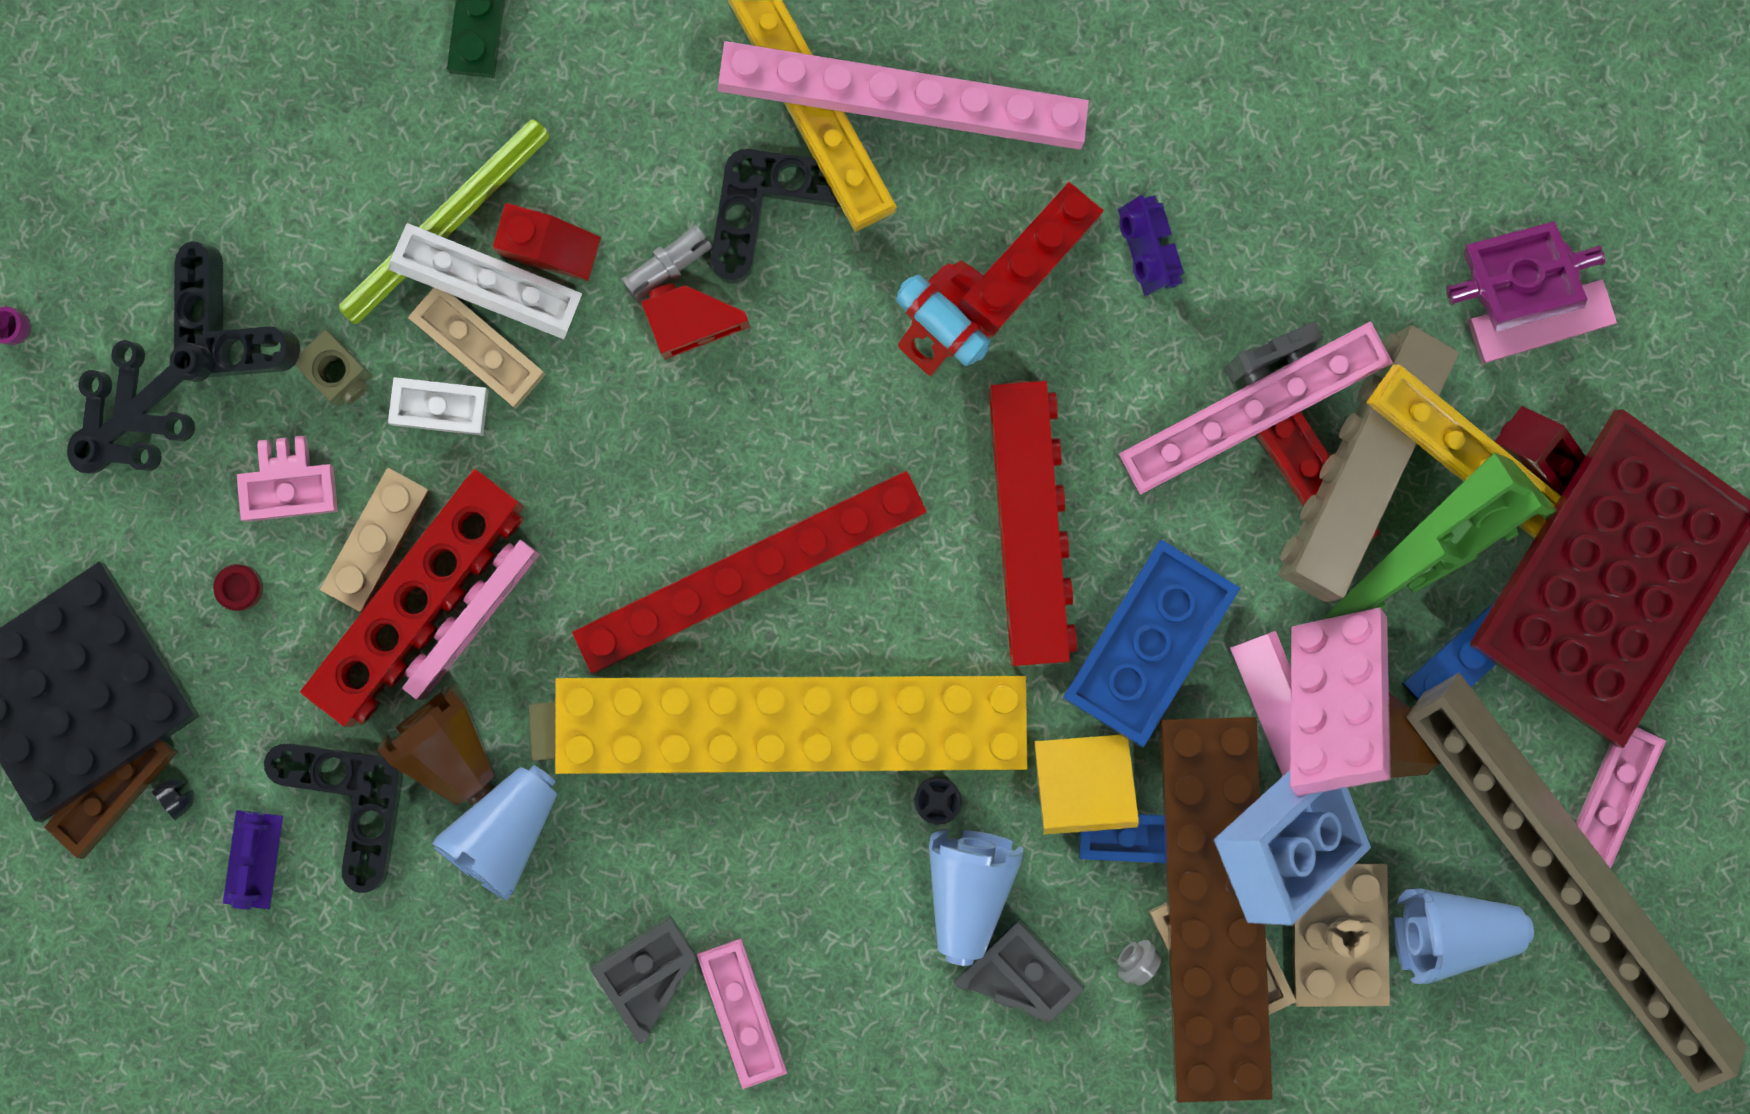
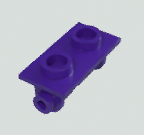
(1142, 225)
(253, 860)

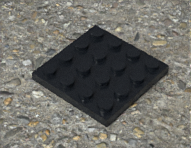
(81, 692)

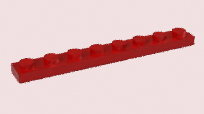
(749, 572)

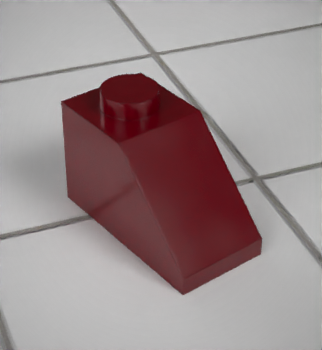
(1542, 447)

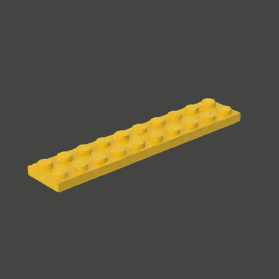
(790, 724)

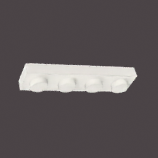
(484, 281)

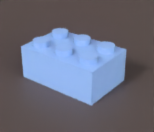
(1290, 850)

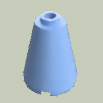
(500, 830)
(970, 890)
(1456, 933)

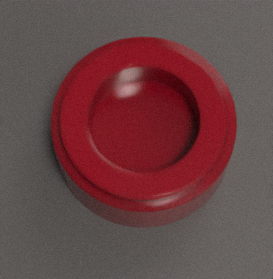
(238, 587)

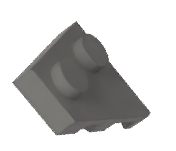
(1290, 346)
(1022, 974)
(644, 975)

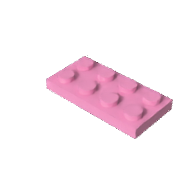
(1339, 703)

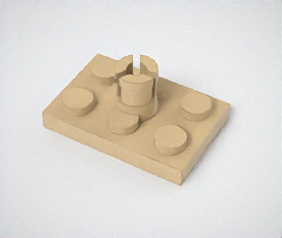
(1344, 943)

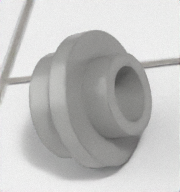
(1138, 962)

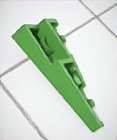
(1463, 525)

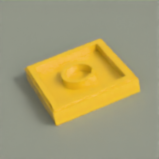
(1085, 784)

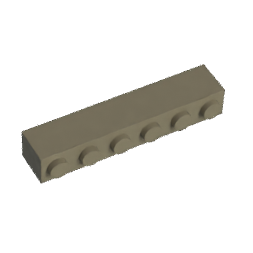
(1360, 476)

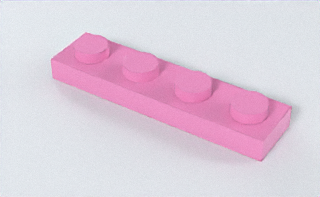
(458, 633)

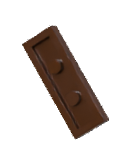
(93, 814)

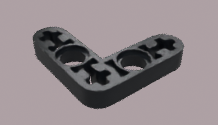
(752, 195)
(214, 337)
(355, 785)

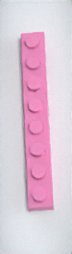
(902, 95)

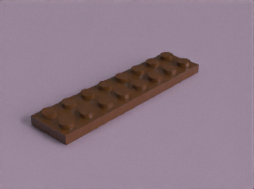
(1213, 950)

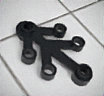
(131, 408)

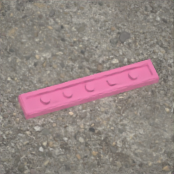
(1256, 407)

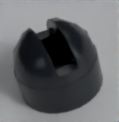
(170, 798)

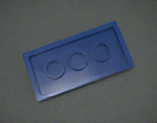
(1151, 643)

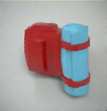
(936, 315)

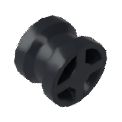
(937, 806)

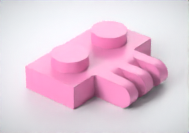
(286, 484)

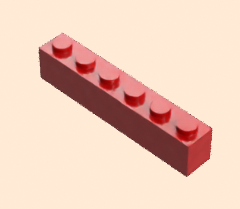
(1029, 523)

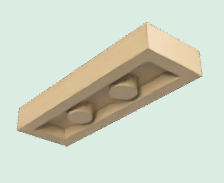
(477, 346)
(375, 540)

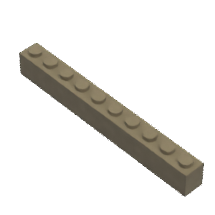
(1578, 883)

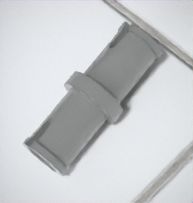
(667, 263)

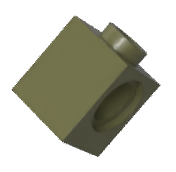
(319, 356)

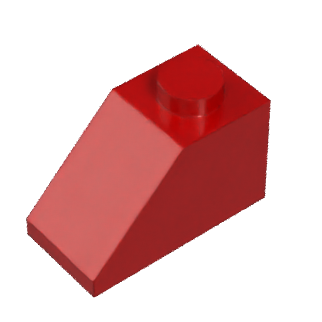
(545, 242)
(689, 319)

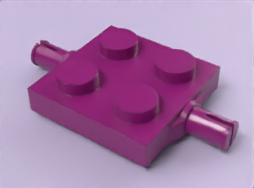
(1525, 276)

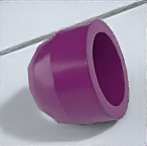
(9, 331)

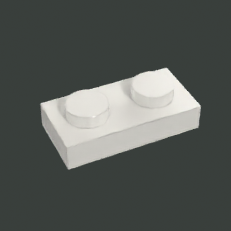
(438, 406)

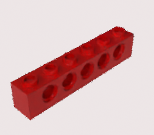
(330, 684)

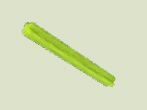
(451, 214)

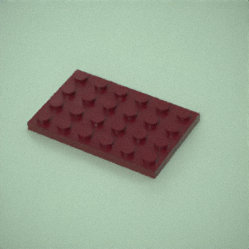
(1617, 579)

